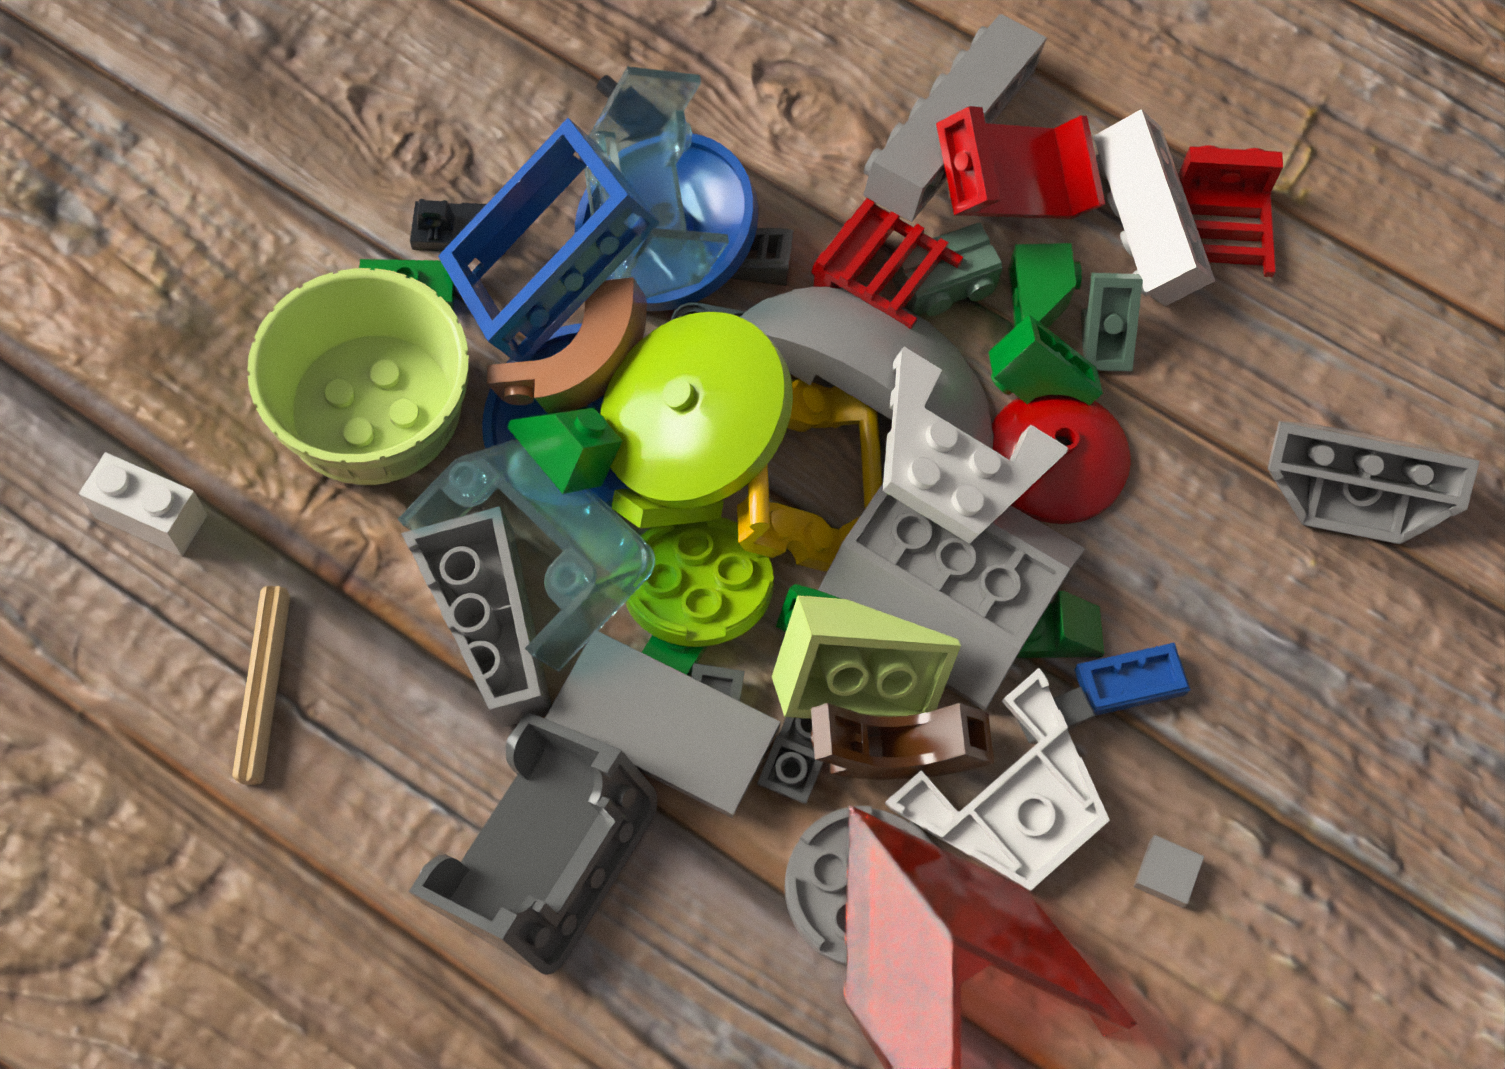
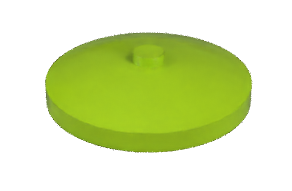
(698, 409)

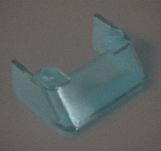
(644, 137)
(600, 555)

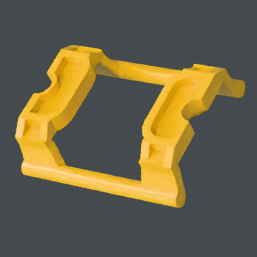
(773, 527)

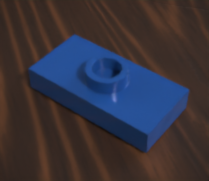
(1133, 679)

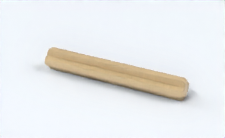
(261, 686)

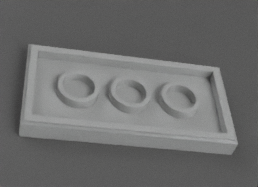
(665, 722)

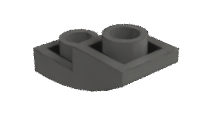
(792, 762)

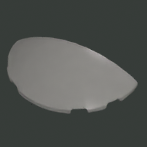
(855, 348)

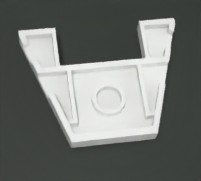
(945, 469)
(1028, 814)

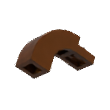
(901, 746)

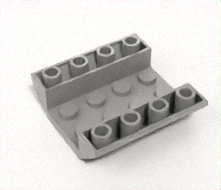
(976, 592)

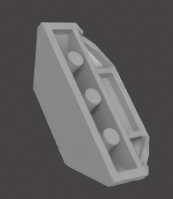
(1368, 481)

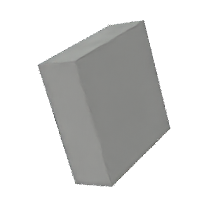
(1168, 871)

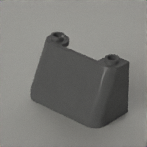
(546, 846)

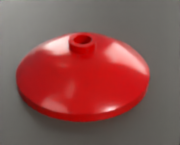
(1089, 472)

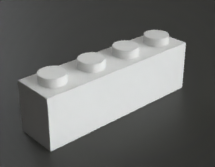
(1152, 209)

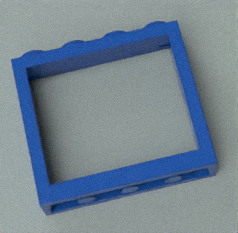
(574, 270)

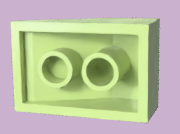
(860, 661)

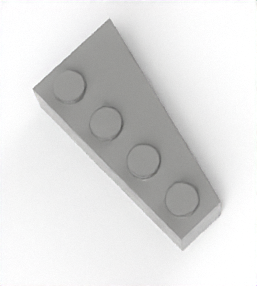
(485, 603)

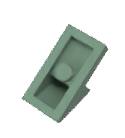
(1111, 320)

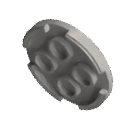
(818, 880)

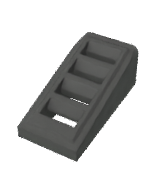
(768, 270)

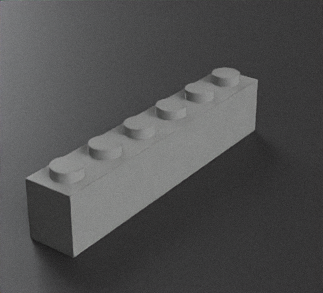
(985, 76)

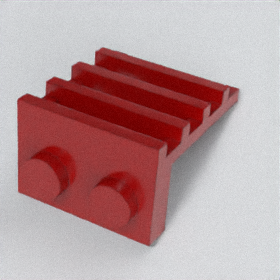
(1233, 186)
(857, 245)

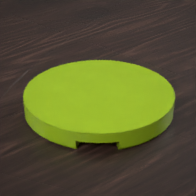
(701, 585)

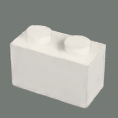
(143, 504)

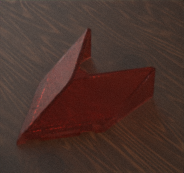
(929, 924)

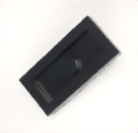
(439, 222)

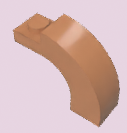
(582, 370)

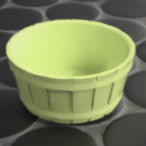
(361, 374)

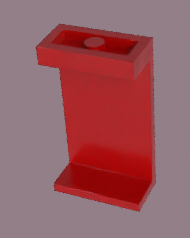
(1019, 168)

